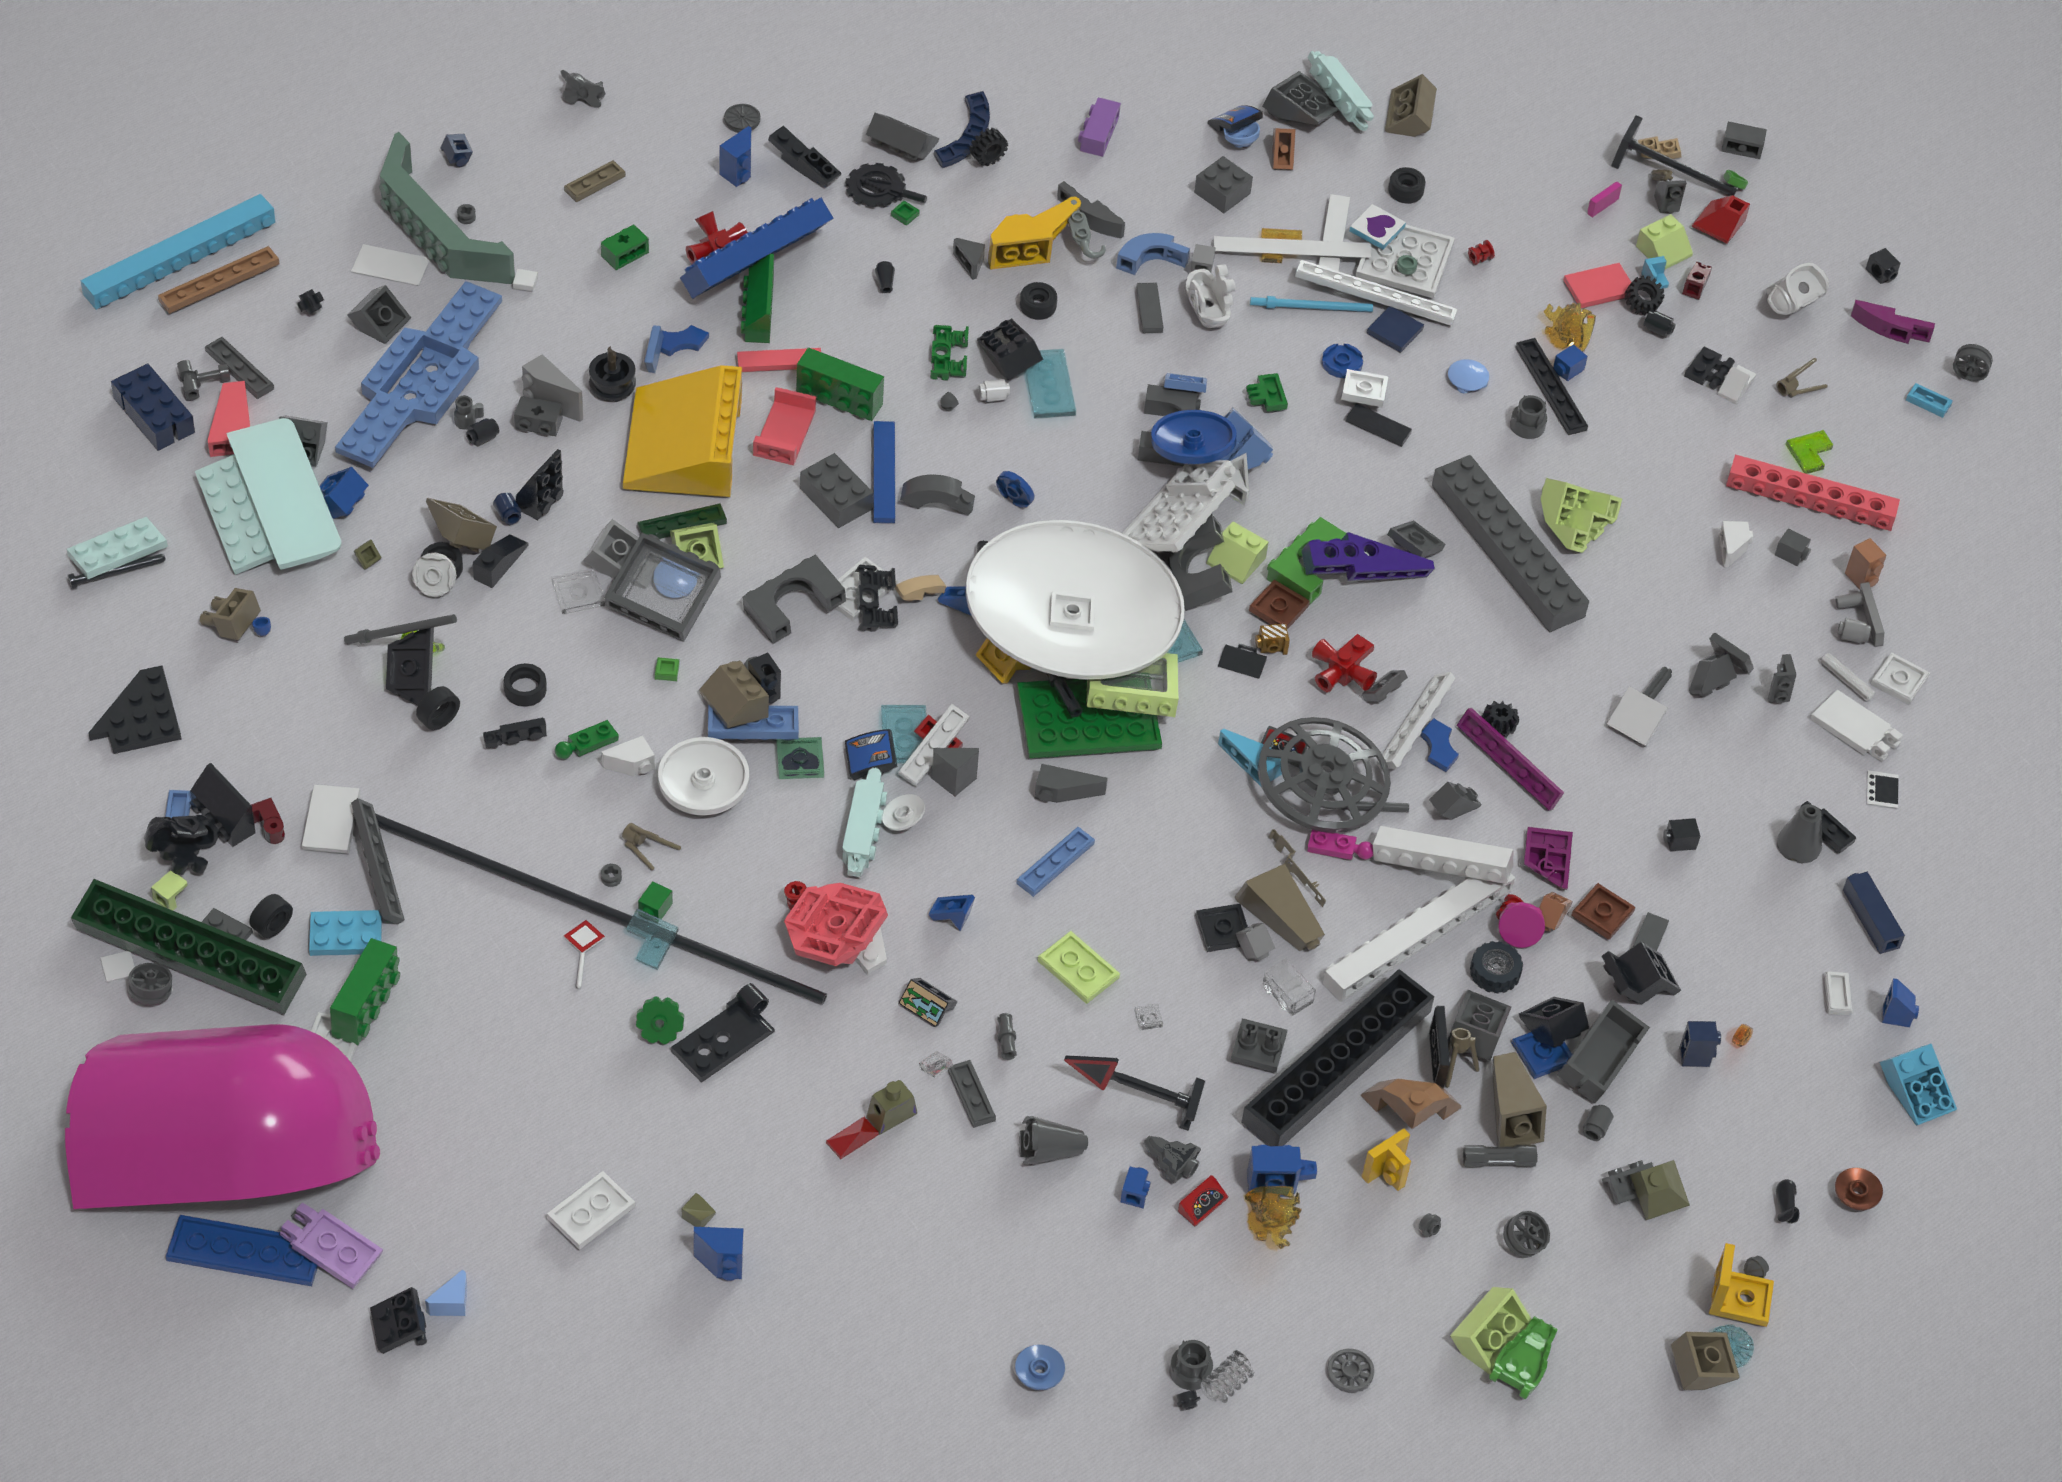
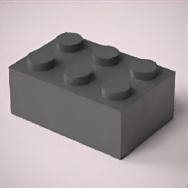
(836, 490)

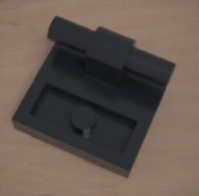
(399, 1320)

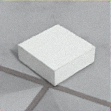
(525, 280)

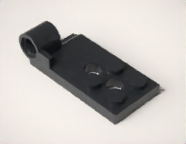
(738, 1022)

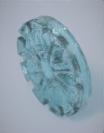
(1737, 1345)

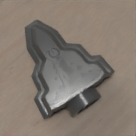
(1174, 1157)

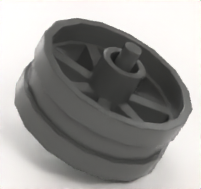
(1970, 367)
(150, 980)
(1527, 1234)

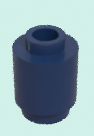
(507, 508)

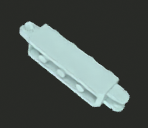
(1341, 89)
(863, 822)

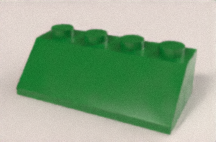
(759, 301)

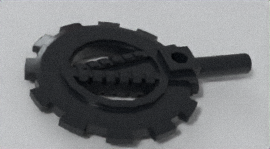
(886, 190)

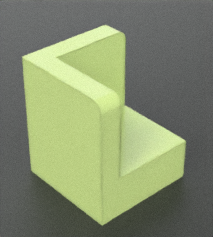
(167, 888)

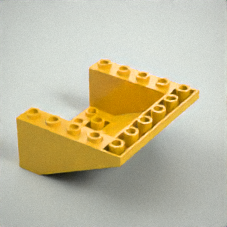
(685, 433)

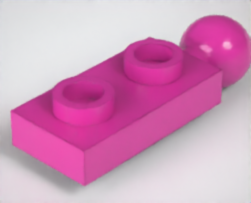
(1338, 845)

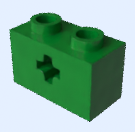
(624, 247)

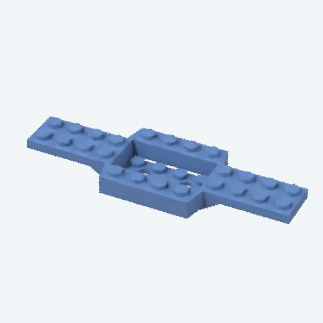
(443, 346)

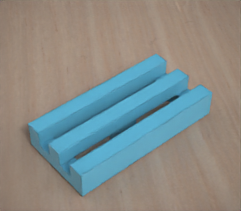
(1932, 401)

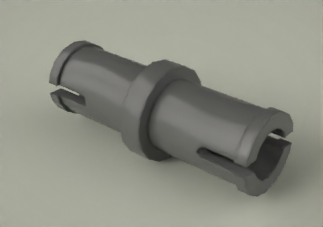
(1006, 1036)

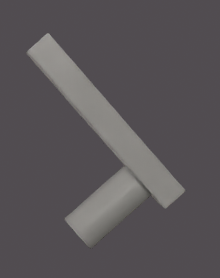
(1866, 599)

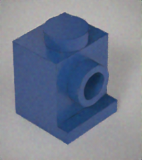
(1135, 1187)

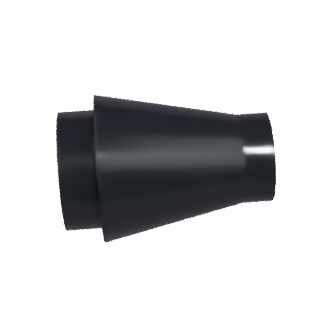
(885, 276)

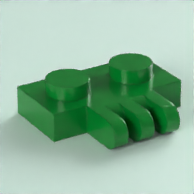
(1268, 392)

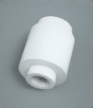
(994, 390)

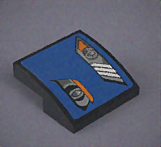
(1236, 118)
(870, 751)

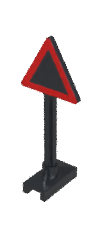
(1101, 1070)

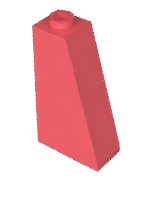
(229, 416)

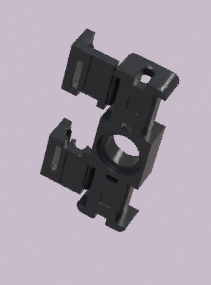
(869, 584)

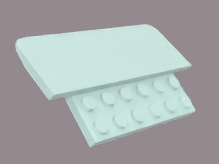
(268, 500)

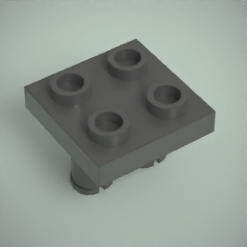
(1259, 1045)

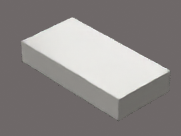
(1838, 993)

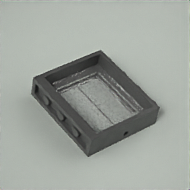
(663, 586)

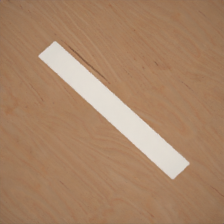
(1289, 246)

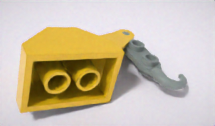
(1029, 240)

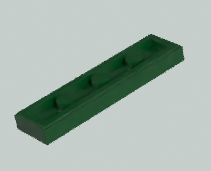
(663, 525)

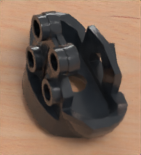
(190, 836)

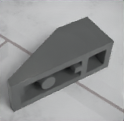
(1063, 785)

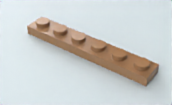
(218, 279)

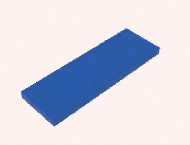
(238, 1250)

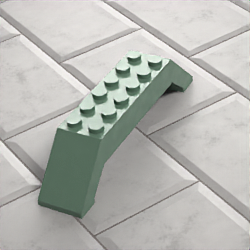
(434, 229)

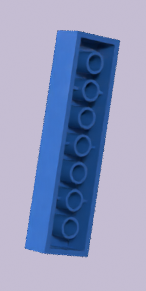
(755, 245)

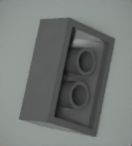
(901, 136)

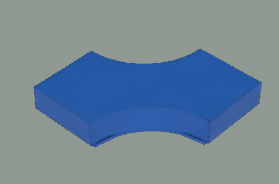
(690, 338)
(1437, 737)

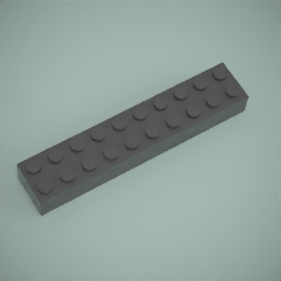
(1510, 543)

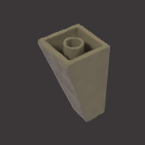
(1281, 906)
(1518, 1104)

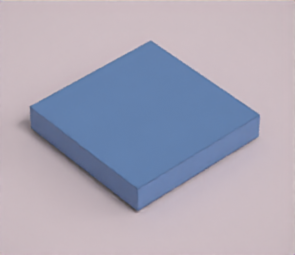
(1185, 382)

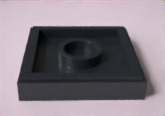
(1220, 926)

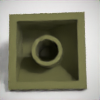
(1660, 1190)

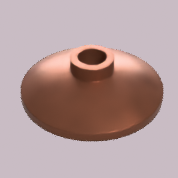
(1860, 1181)

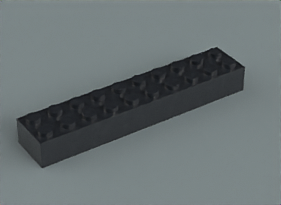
(1337, 1059)

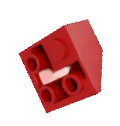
(1722, 218)

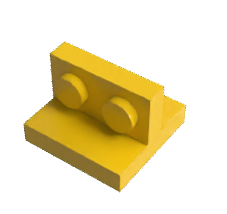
(998, 662)
(1389, 1160)

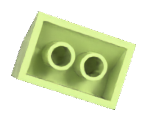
(1491, 1327)

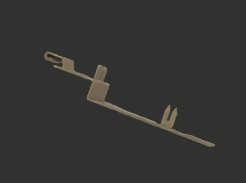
(1280, 844)

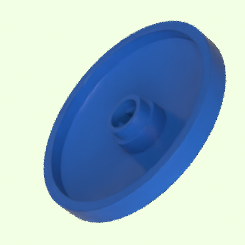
(1193, 436)

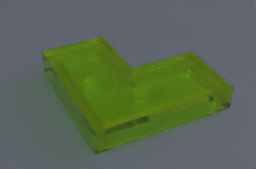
(1806, 450)

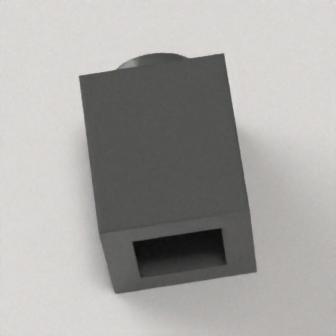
(1793, 547)

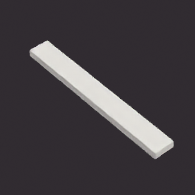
(1376, 292)

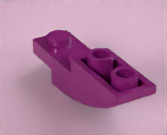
(1888, 324)

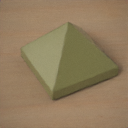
(367, 554)

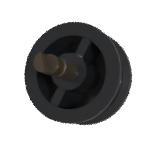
(612, 376)

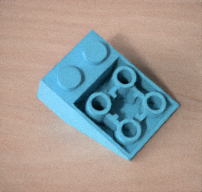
(1919, 1084)

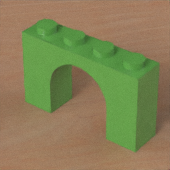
(1290, 572)

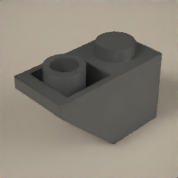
(1669, 195)
(1712, 673)
(1455, 800)

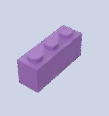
(1099, 126)

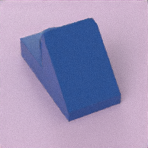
(954, 908)

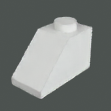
(1734, 540)
(629, 757)

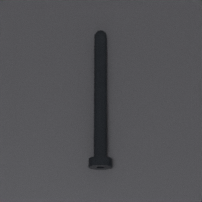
(152, 560)

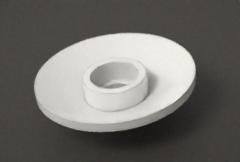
(903, 812)

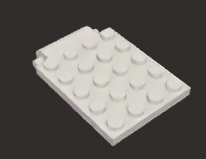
(1182, 506)

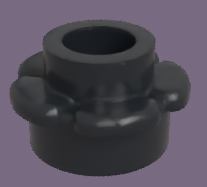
(1188, 1400)

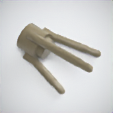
(1790, 383)
(637, 835)
(1460, 1042)

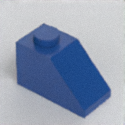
(1899, 1005)

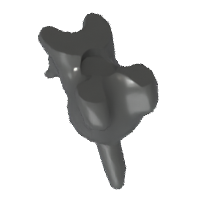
(580, 88)

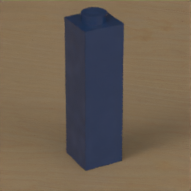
(1873, 912)

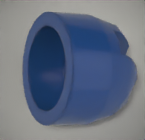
(261, 626)

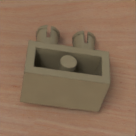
(232, 613)

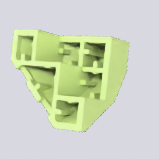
(1577, 513)

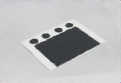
(1882, 789)

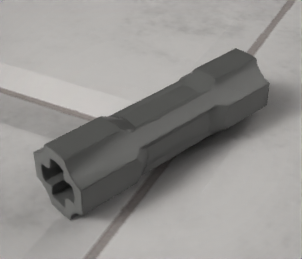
(1517, 1155)

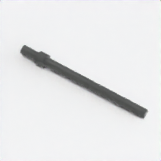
(366, 635)

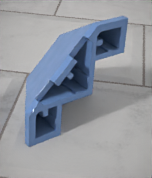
(1248, 442)

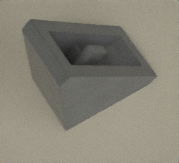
(970, 255)

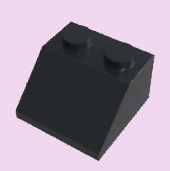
(1556, 1020)

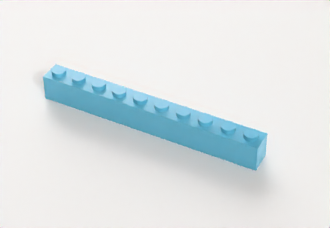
(177, 251)

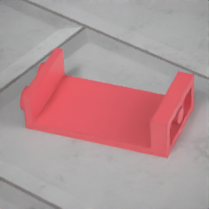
(785, 426)

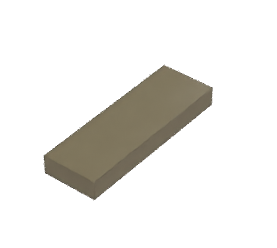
(594, 181)

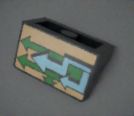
(926, 1001)

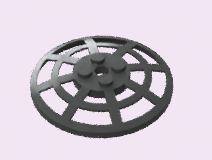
(1323, 781)

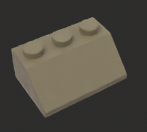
(1411, 107)
(735, 695)

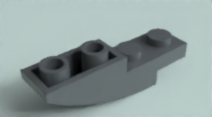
(1099, 216)

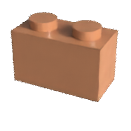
(1865, 563)

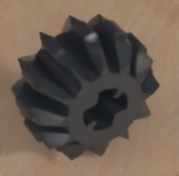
(1501, 717)

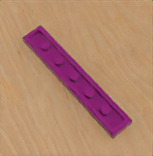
(1510, 759)

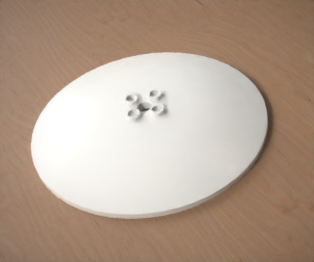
(1039, 571)

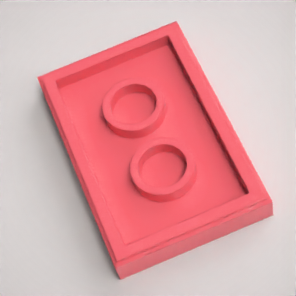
(1598, 285)

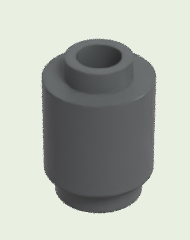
(1597, 1122)

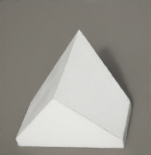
(1240, 479)

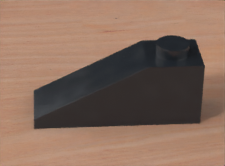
(497, 559)

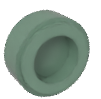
(1407, 264)

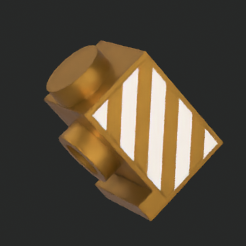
(1273, 639)

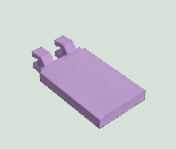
(331, 1244)

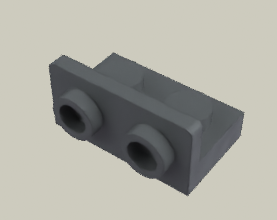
(1783, 681)
(1621, 1182)

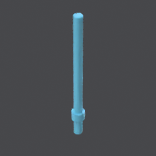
(1272, 302)

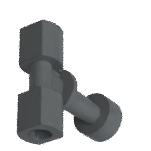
(192, 379)

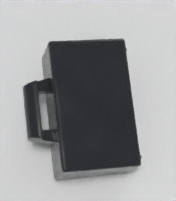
(1242, 660)

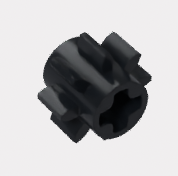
(310, 301)

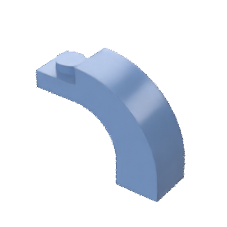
(1151, 247)

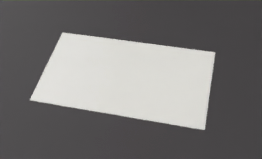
(390, 264)

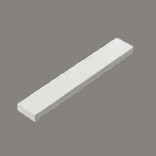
(1335, 228)

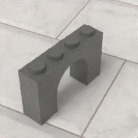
(1162, 402)
(807, 576)
(1207, 584)

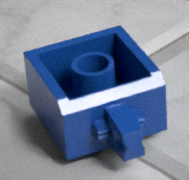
(1278, 1167)

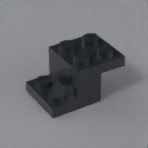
(1640, 973)

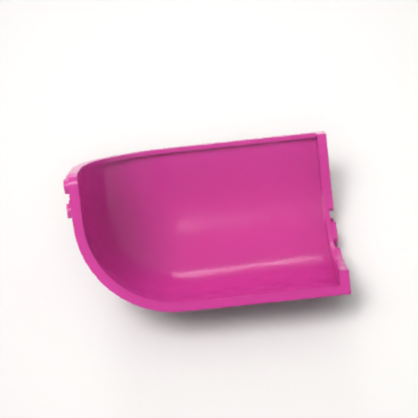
(214, 1117)

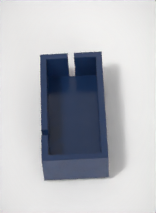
(152, 406)

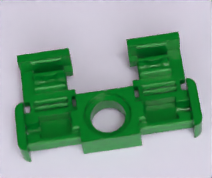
(942, 363)

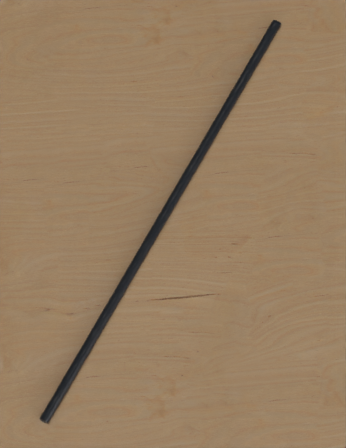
(597, 908)

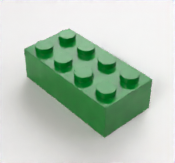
(840, 384)
(364, 991)

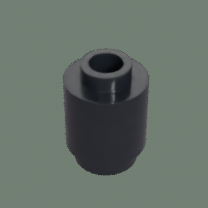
(1659, 323)
(482, 431)

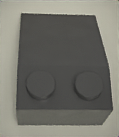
(1484, 1020)

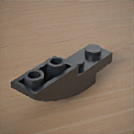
(804, 160)

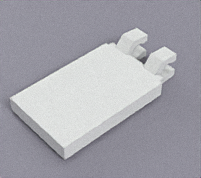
(1856, 726)

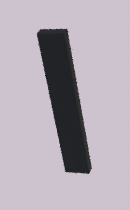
(1551, 386)

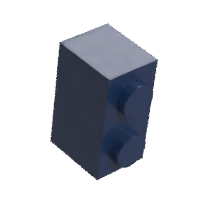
(1699, 1043)

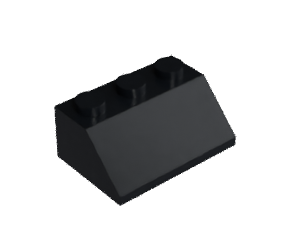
(222, 805)

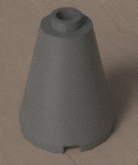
(1802, 835)
(1049, 1141)

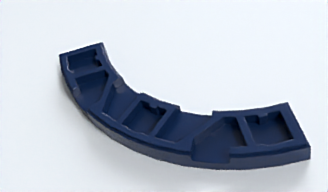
(979, 121)

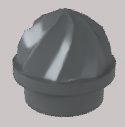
(1756, 1266)

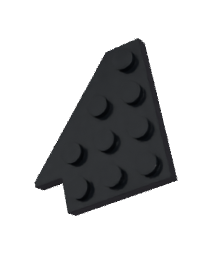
(140, 714)

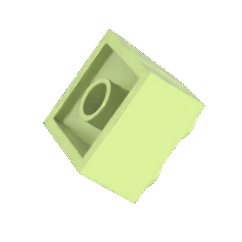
(1666, 239)
(700, 540)
(1239, 553)

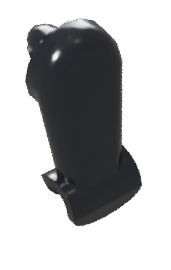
(1786, 1198)

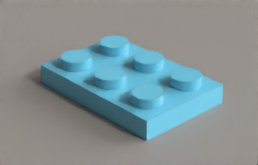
(343, 931)

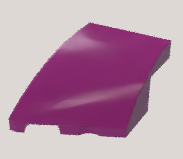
(1549, 854)

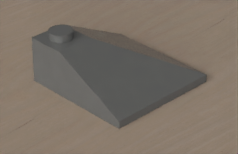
(1299, 100)

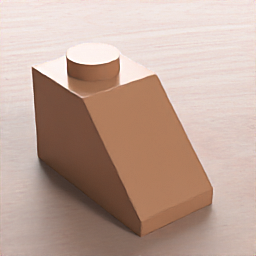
(1283, 148)
(1554, 909)

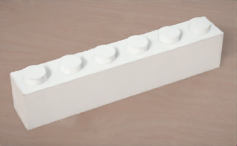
(1443, 854)

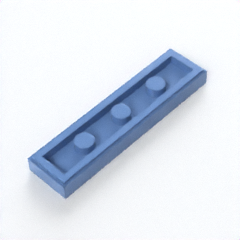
(1055, 861)

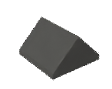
(955, 768)

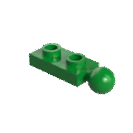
(587, 740)

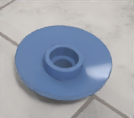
(1042, 1358)

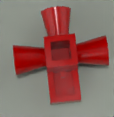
(715, 239)
(1344, 664)

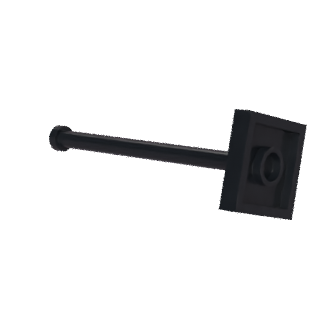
(1629, 143)

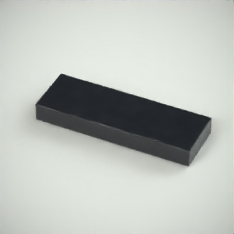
(1378, 425)

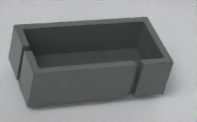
(1603, 1051)

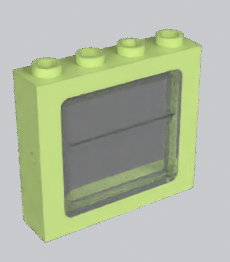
(1145, 691)

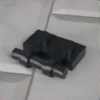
(1703, 365)

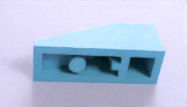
(1247, 753)

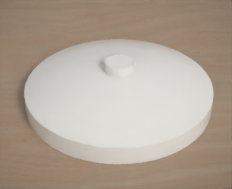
(703, 776)

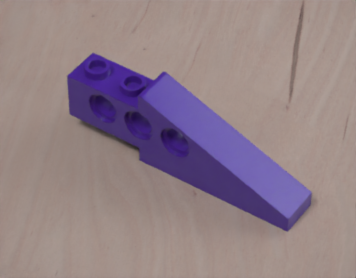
(1382, 562)

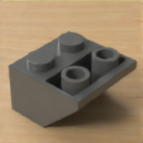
(312, 435)

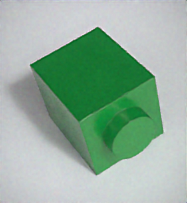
(656, 900)

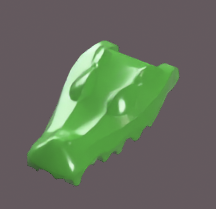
(1525, 1358)

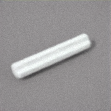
(1848, 677)

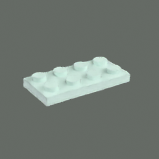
(117, 547)

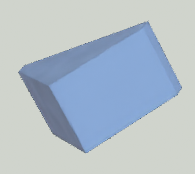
(450, 1298)

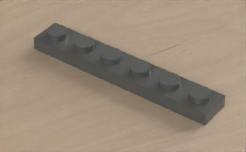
(377, 861)

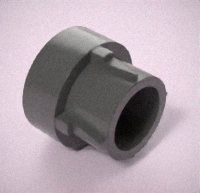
(1529, 417)
(1191, 1364)

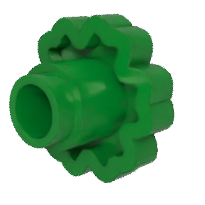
(660, 1020)

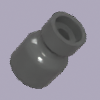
(466, 412)

